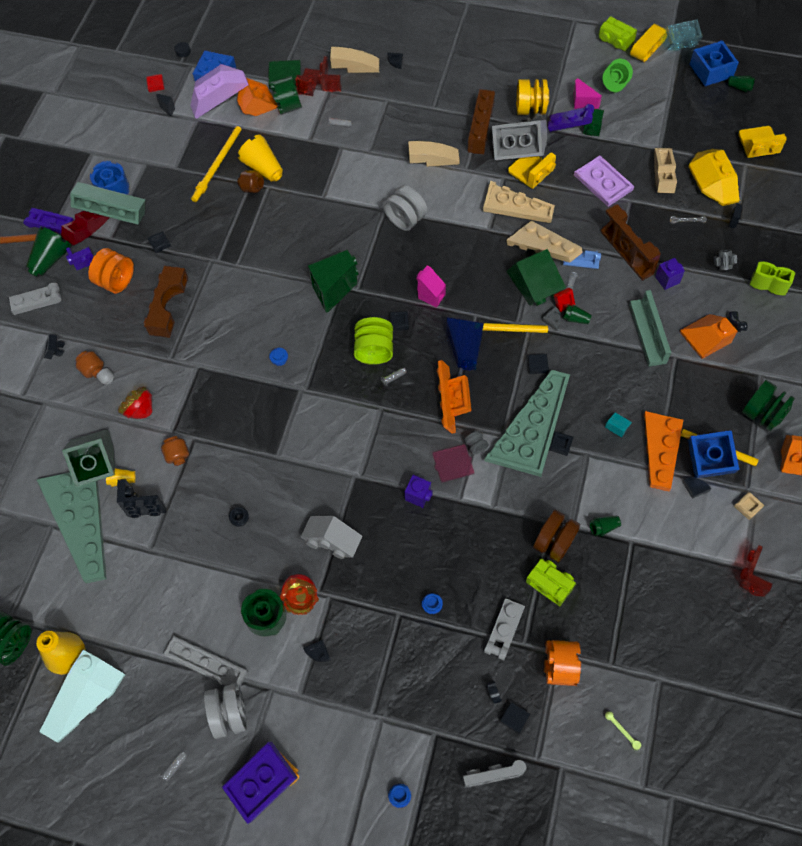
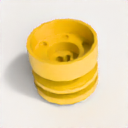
(532, 97)

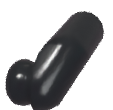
(734, 320)

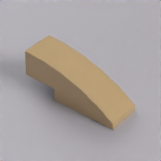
(353, 60)
(432, 153)
(665, 170)

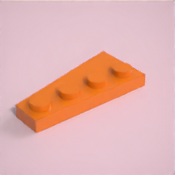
(662, 447)

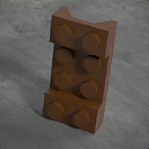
(639, 256)

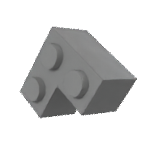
(331, 534)

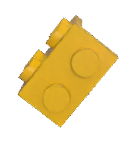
(761, 141)
(532, 169)

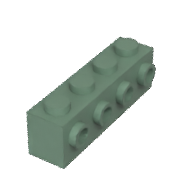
(107, 203)

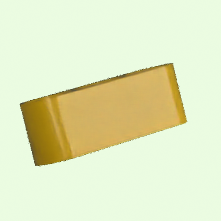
(649, 43)

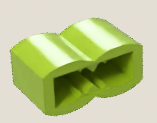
(772, 278)

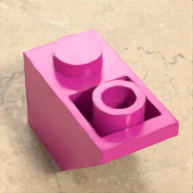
(430, 287)

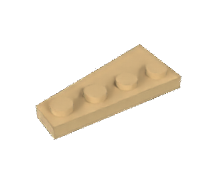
(506, 202)
(539, 238)

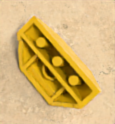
(715, 176)

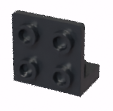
(136, 506)

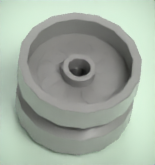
(405, 207)
(225, 711)

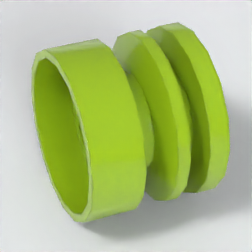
(373, 340)

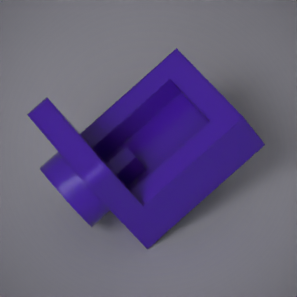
(80, 259)

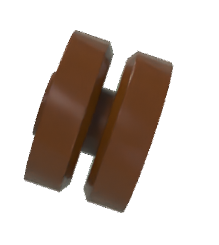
(554, 534)

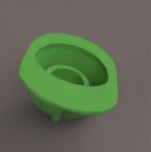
(617, 75)

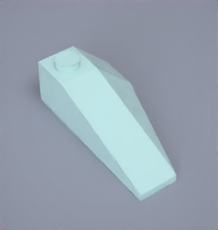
(84, 688)

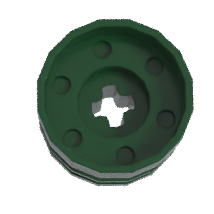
(768, 405)
(13, 638)

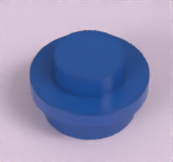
(278, 356)
(432, 603)
(399, 795)

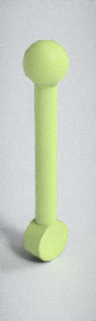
(636, 745)

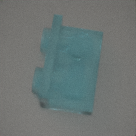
(683, 35)

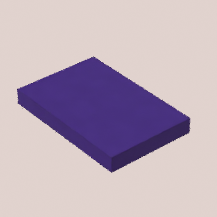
(259, 782)

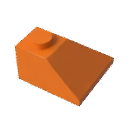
(256, 99)
(709, 334)

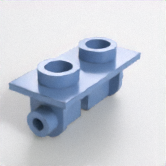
(587, 259)

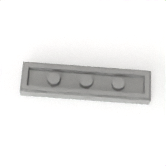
(204, 662)

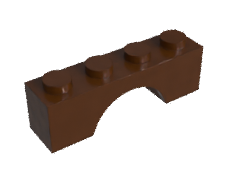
(480, 122)
(171, 283)

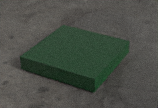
(283, 69)

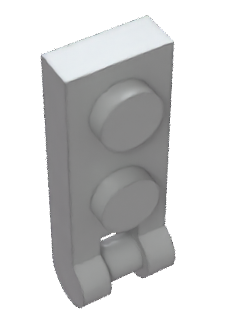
(35, 299)
(504, 628)
(495, 774)

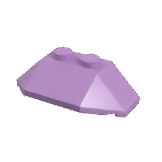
(216, 88)

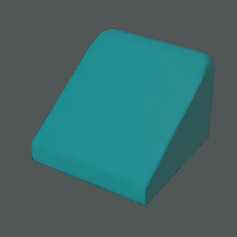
(618, 424)

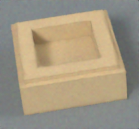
(749, 506)

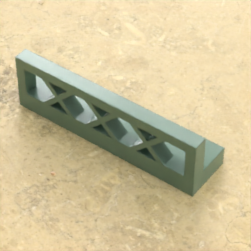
(650, 330)

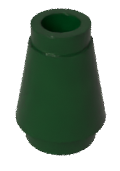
(743, 83)
(576, 315)
(602, 525)

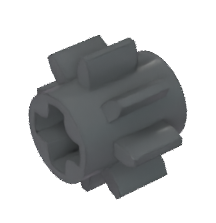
(725, 259)

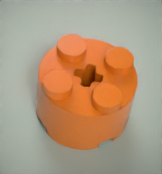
(562, 663)

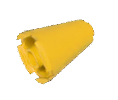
(260, 158)
(59, 650)

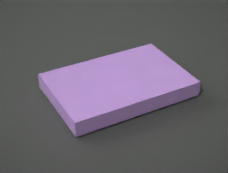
(603, 181)

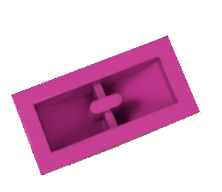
(585, 95)

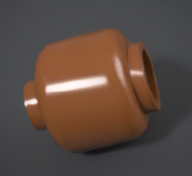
(89, 364)
(175, 450)

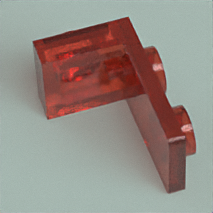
(328, 82)
(307, 83)
(753, 583)

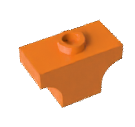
(792, 455)

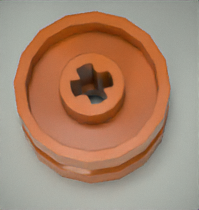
(111, 270)

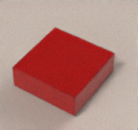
(155, 83)
(564, 298)

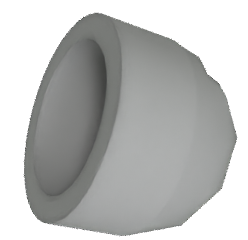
(105, 376)

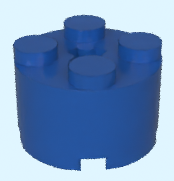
(110, 177)

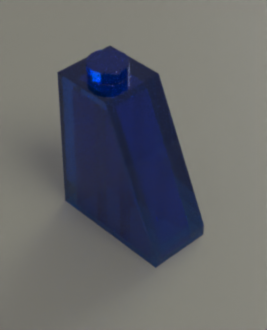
(465, 341)

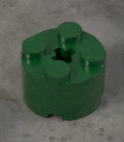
(286, 95)
(257, 603)

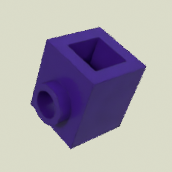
(669, 273)
(418, 491)

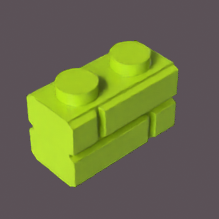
(617, 33)
(551, 581)

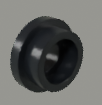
(236, 512)

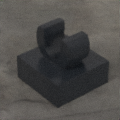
(51, 347)

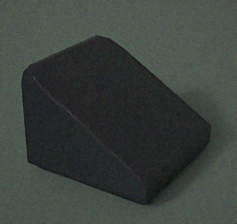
(166, 103)

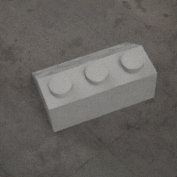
(519, 139)

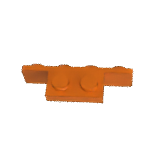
(454, 396)

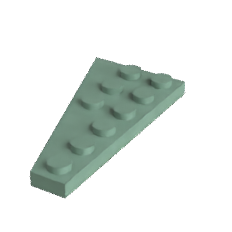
(531, 432)
(79, 521)

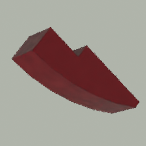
(82, 227)

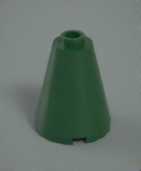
(45, 251)

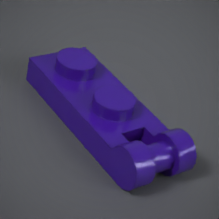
(571, 118)
(46, 219)

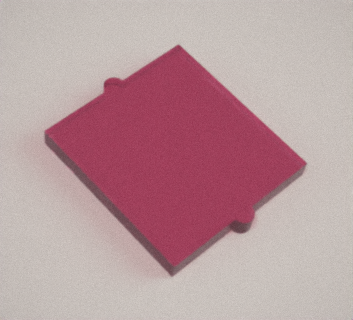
(453, 463)

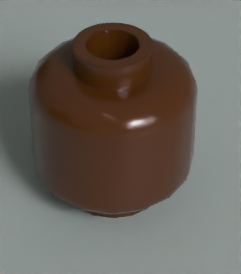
(250, 181)

